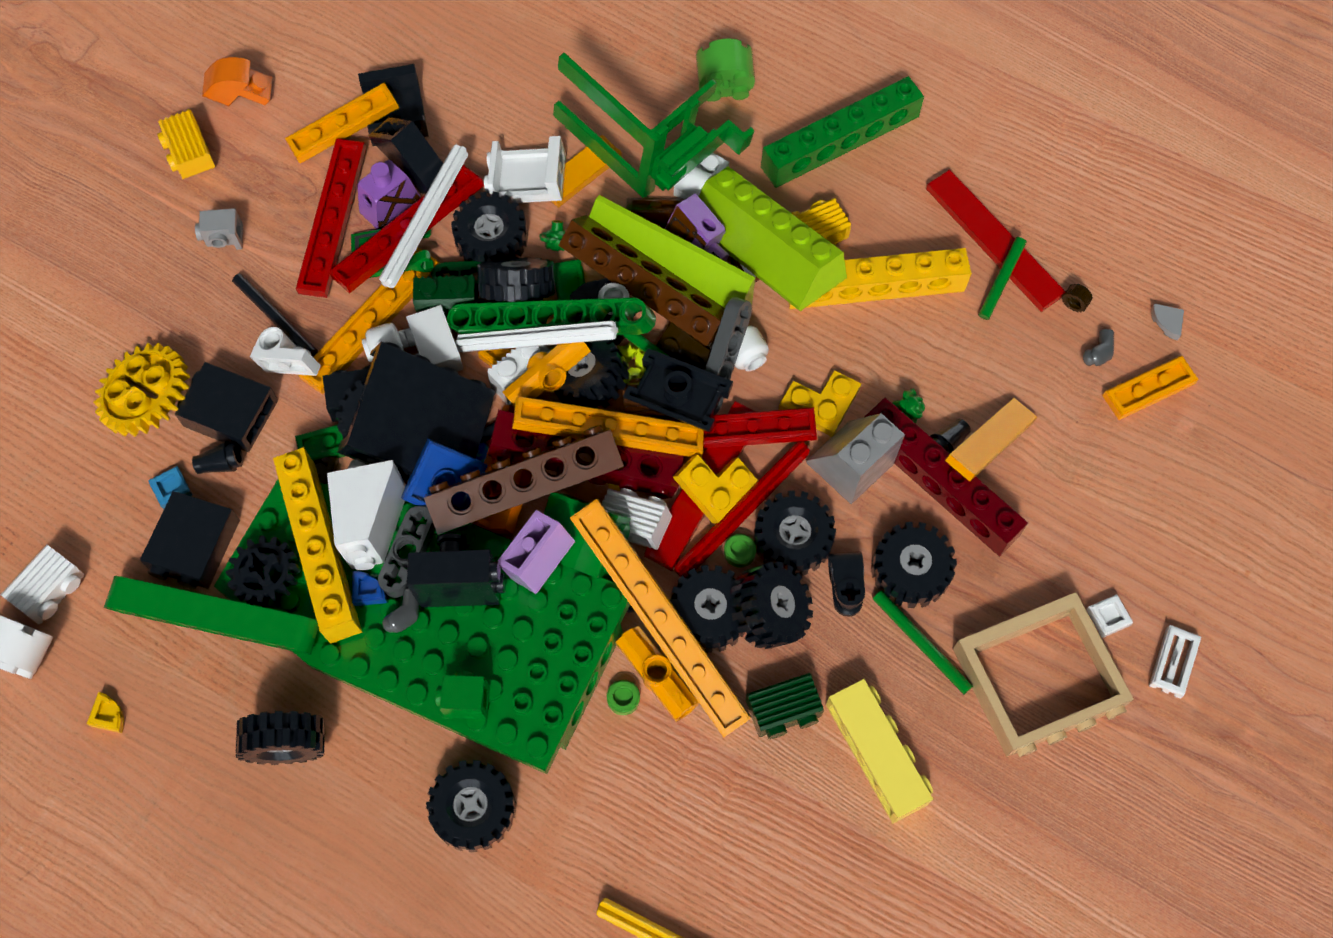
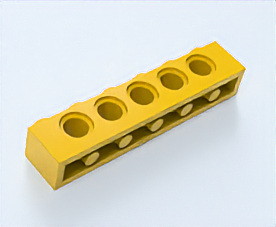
(900, 277)
(316, 547)

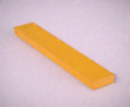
(376, 311)
(627, 429)

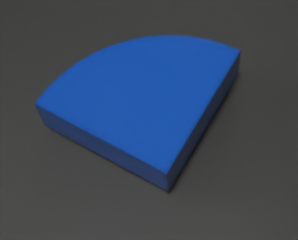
(366, 590)

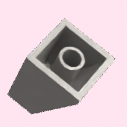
(858, 455)

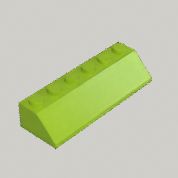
(772, 240)
(692, 264)

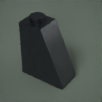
(408, 150)

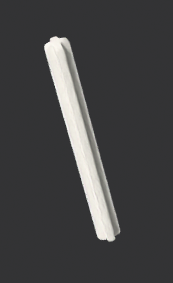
(423, 217)
(537, 336)

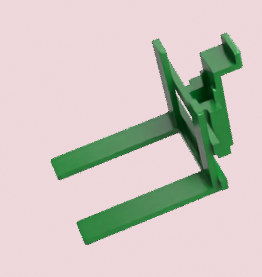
(657, 165)

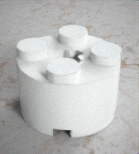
(21, 647)

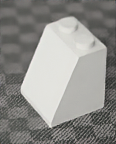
(365, 511)

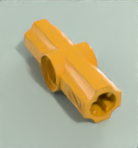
(546, 371)
(670, 688)

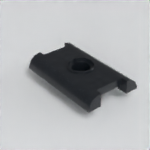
(693, 404)

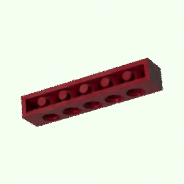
(663, 465)
(966, 500)

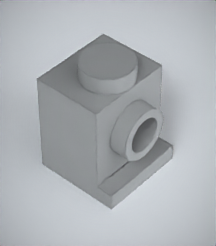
(220, 228)

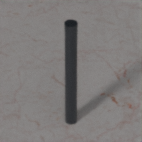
(272, 313)

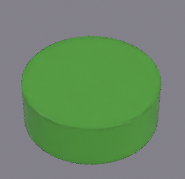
(740, 550)
(623, 697)

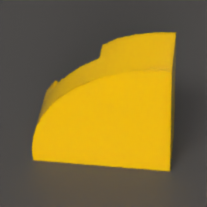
(106, 714)

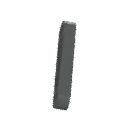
(729, 339)

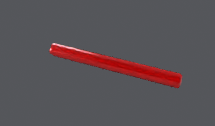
(742, 509)

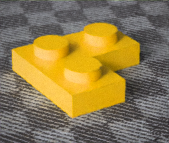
(828, 406)
(712, 492)

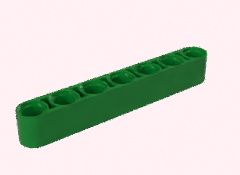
(564, 313)
(212, 615)

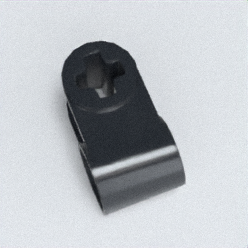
(847, 577)

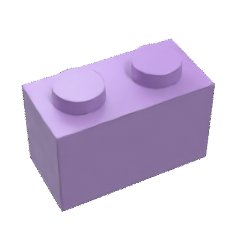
(536, 551)

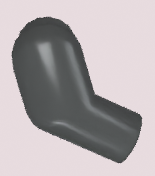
(1103, 351)
(404, 615)

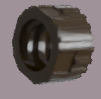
(1077, 297)

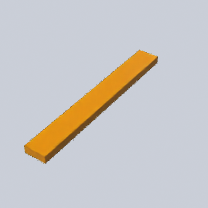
(660, 618)

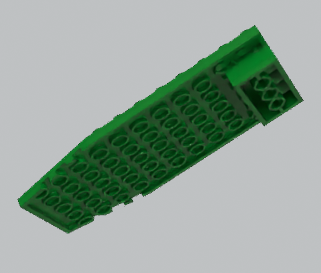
(533, 648)

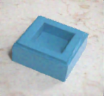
(166, 483)

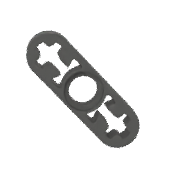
(389, 569)

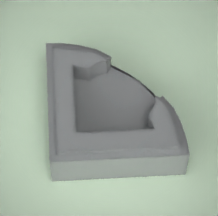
(1168, 319)

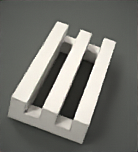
(1166, 685)

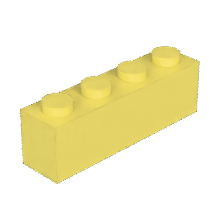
(879, 751)

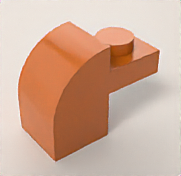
(233, 78)

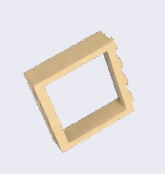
(1054, 732)

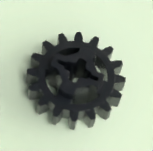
(277, 571)

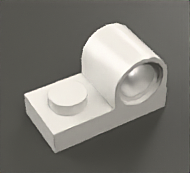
(695, 180)
(278, 354)

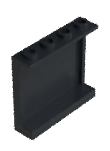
(413, 402)

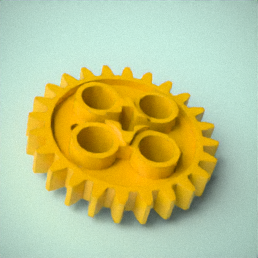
(128, 408)

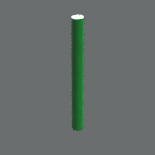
(922, 642)

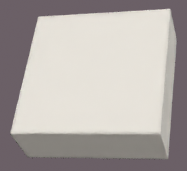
(1109, 616)

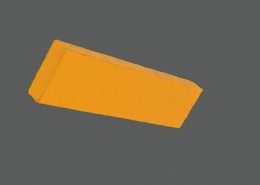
(342, 123)
(991, 439)

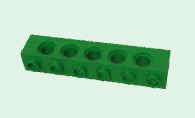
(841, 132)

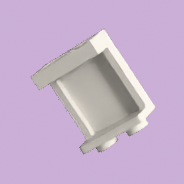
(528, 173)

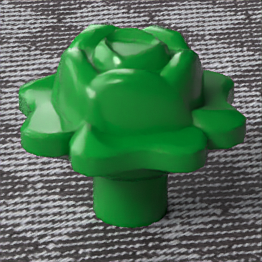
(553, 236)
(911, 405)

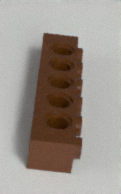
(643, 278)
(448, 516)

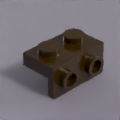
(684, 347)

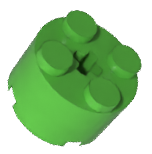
(729, 66)

